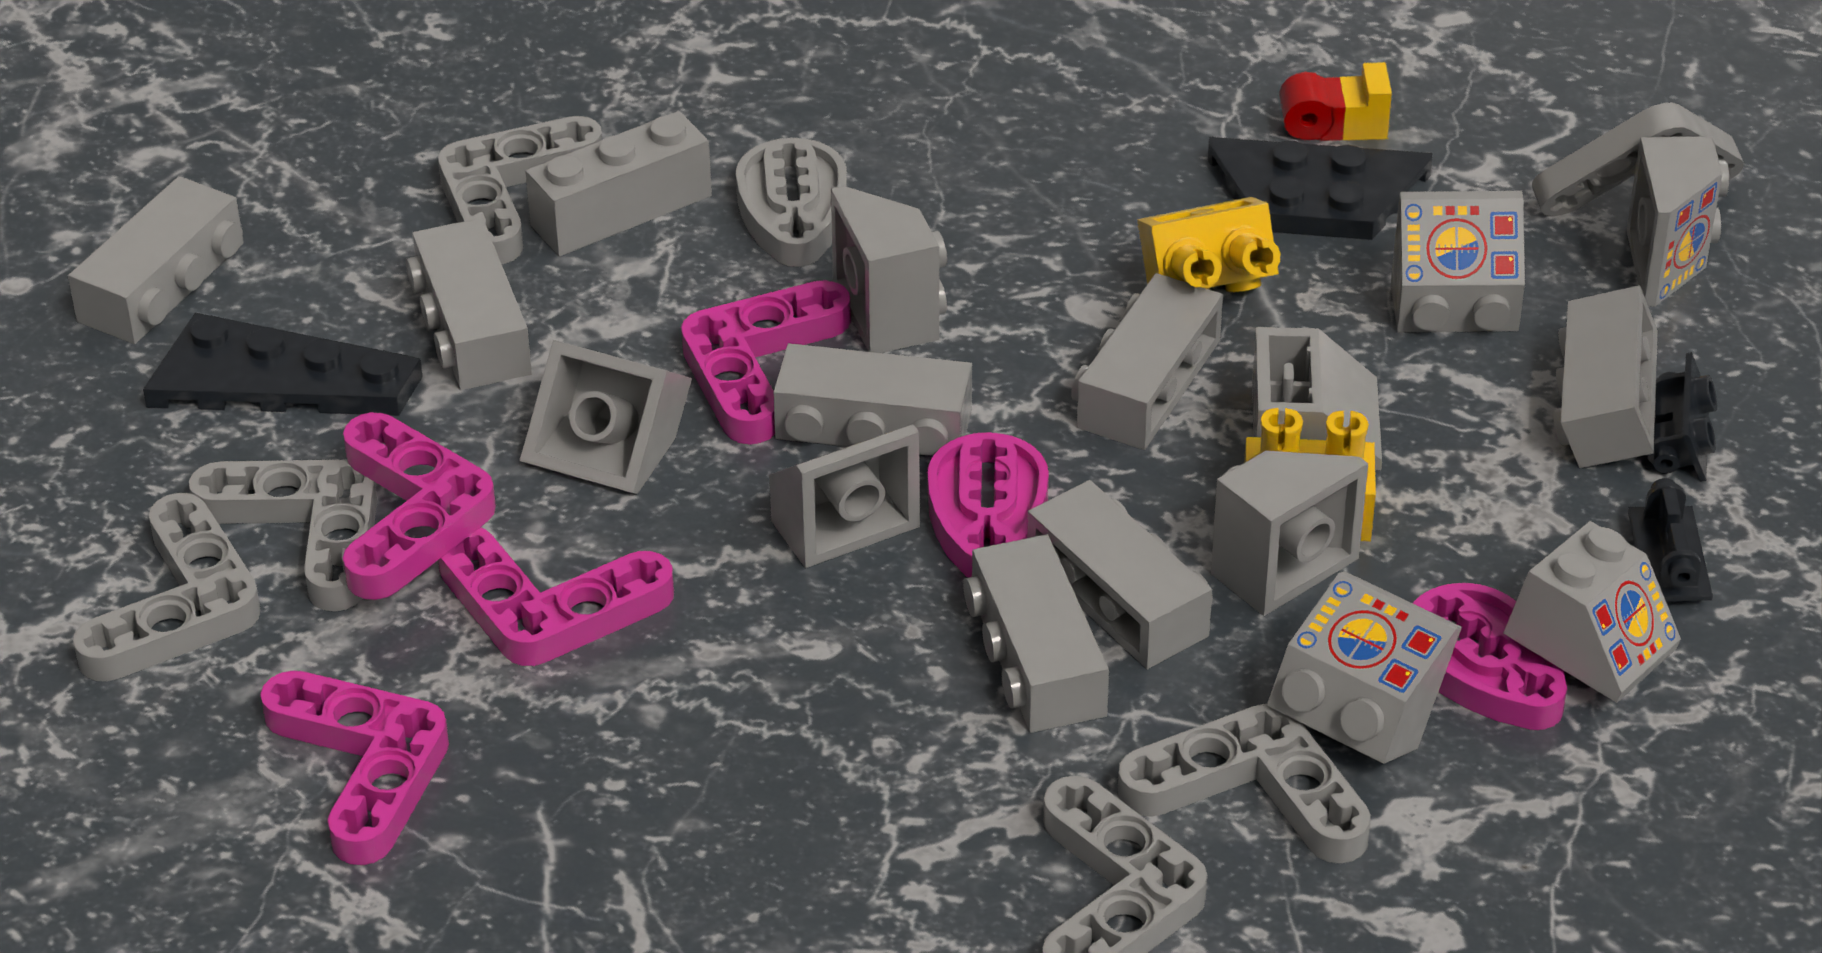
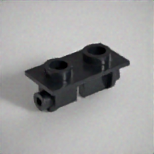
(1682, 420)
(1672, 542)

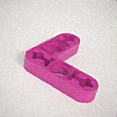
(821, 313)
(451, 499)
(626, 587)
(308, 710)

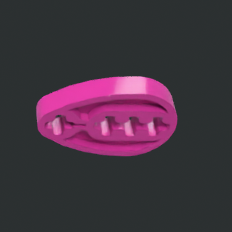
(956, 488)
(1492, 684)

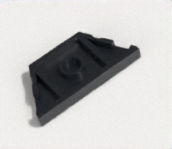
(1319, 187)

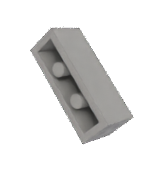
(618, 183)
(156, 259)
(469, 304)
(1148, 361)
(1607, 378)
(859, 395)
(1124, 574)
(1037, 634)

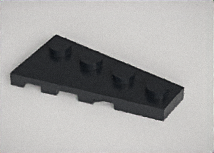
(249, 362)

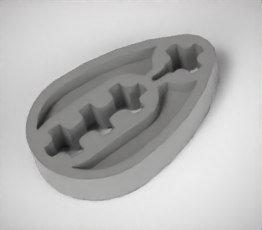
(765, 202)

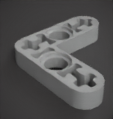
(1614, 157)
(471, 174)
(315, 502)
(198, 590)
(1274, 751)
(1135, 877)

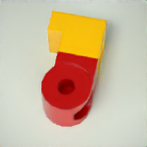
(1338, 105)

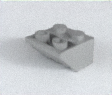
(1314, 377)

